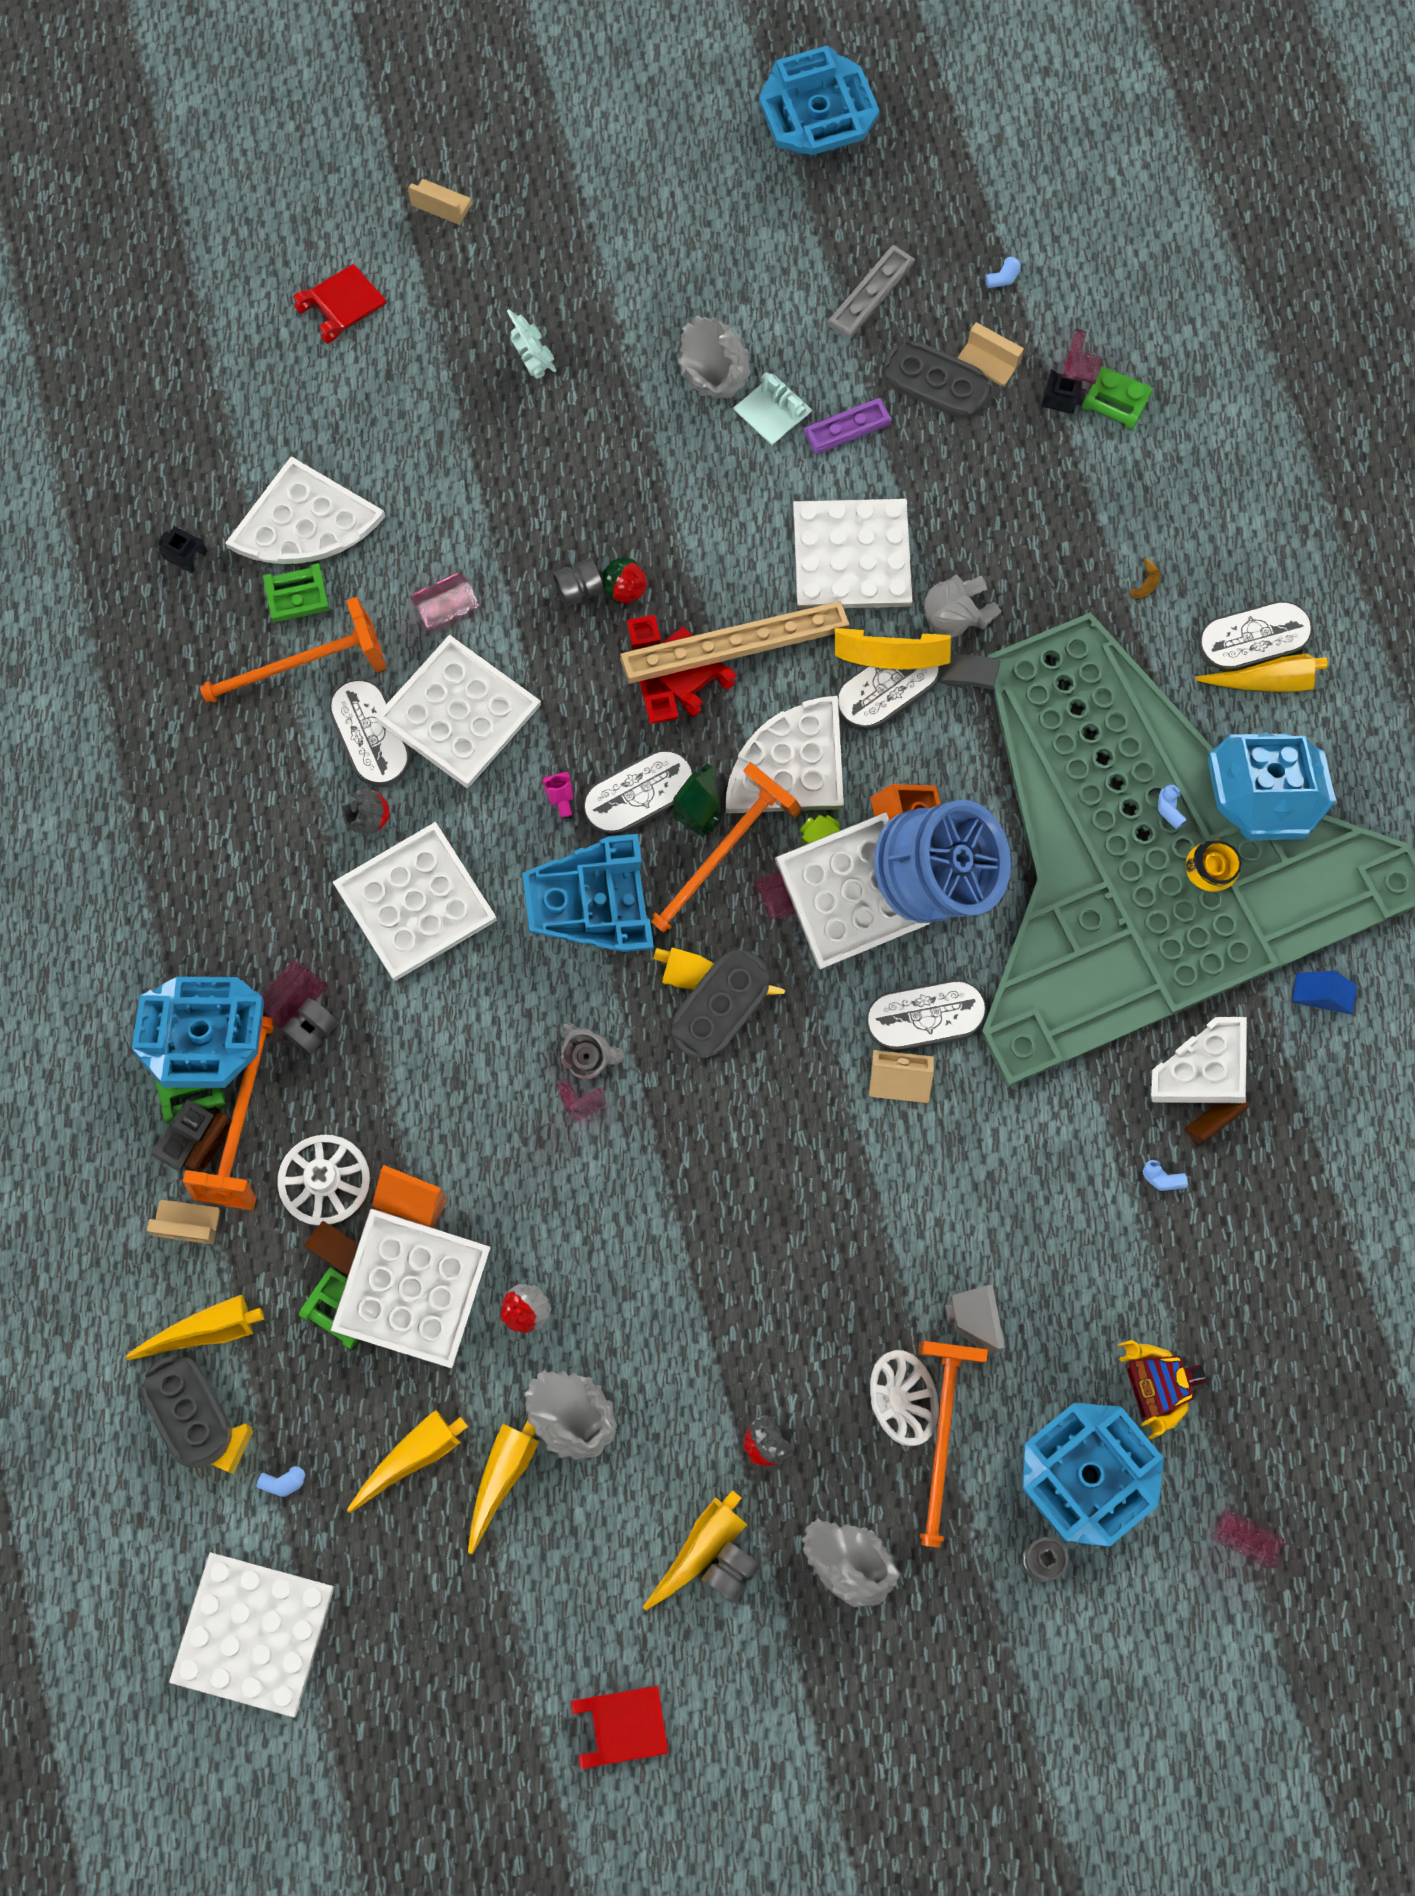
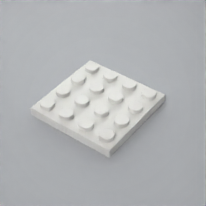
(852, 553)
(458, 711)
(839, 894)
(415, 901)
(410, 1288)
(252, 1634)

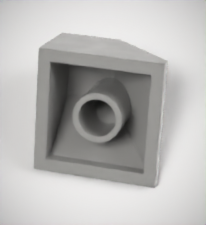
(977, 1318)

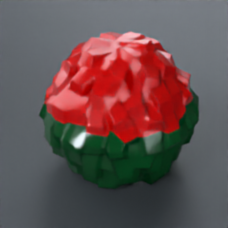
(624, 580)

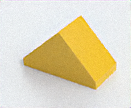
(236, 1448)

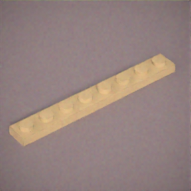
(733, 642)

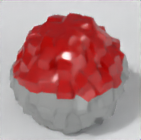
(525, 1308)

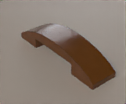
(333, 1247)

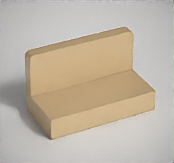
(439, 201)
(992, 354)
(901, 1076)
(185, 1222)

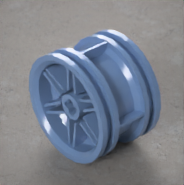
(942, 862)

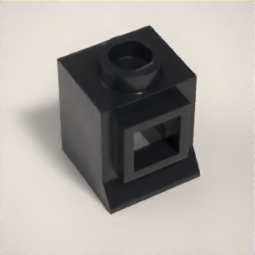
(1062, 400)
(182, 557)

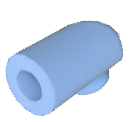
(1006, 275)
(1167, 806)
(1161, 1180)
(284, 1484)

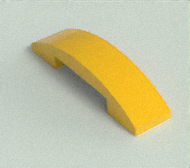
(892, 653)

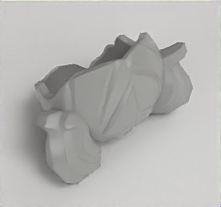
(584, 1041)

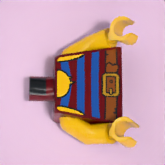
(1160, 1385)

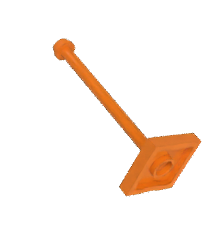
(363, 636)
(769, 794)
(222, 1188)
(951, 1358)

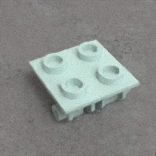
(527, 342)
(772, 408)

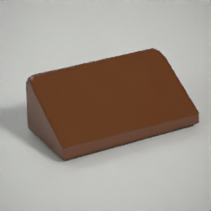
(1214, 1120)
(209, 1143)

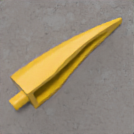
(1277, 675)
(687, 969)
(213, 1325)
(418, 1449)
(505, 1465)
(703, 1545)

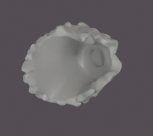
(713, 358)
(570, 1414)
(850, 1562)

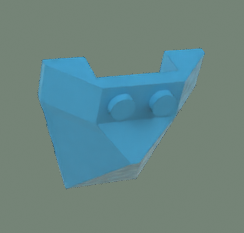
(591, 896)

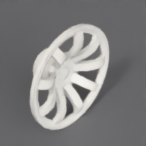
(323, 1179)
(895, 1400)

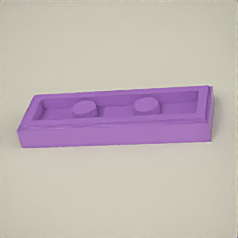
(847, 426)

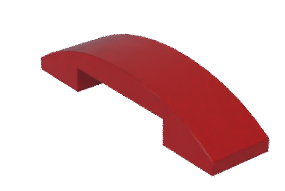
(657, 698)

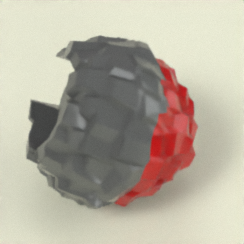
(367, 813)
(766, 1442)

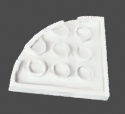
(303, 519)
(798, 753)

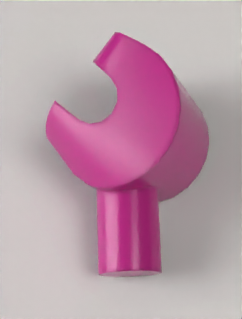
(559, 792)

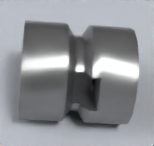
(578, 582)
(314, 1016)
(1045, 1559)
(731, 1572)

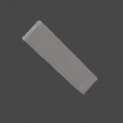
(871, 292)

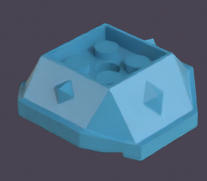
(817, 102)
(1271, 785)
(181, 1010)
(1125, 1468)

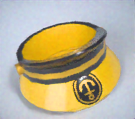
(1213, 865)

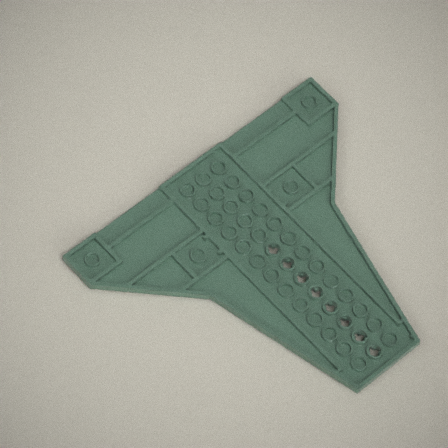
(1114, 918)

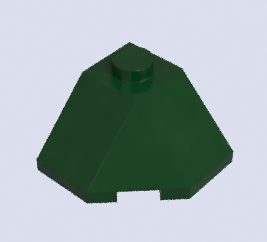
(698, 803)

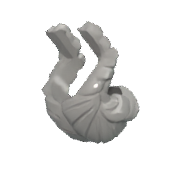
(952, 610)

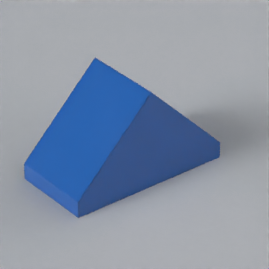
(1325, 991)

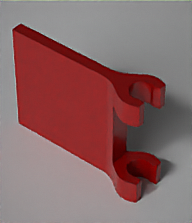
(341, 300)
(688, 682)
(625, 1726)

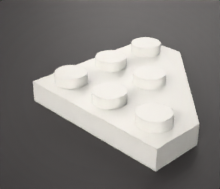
(1206, 1066)

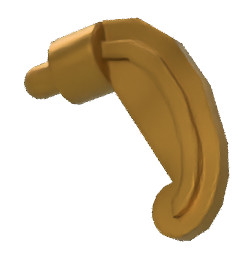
(1150, 583)

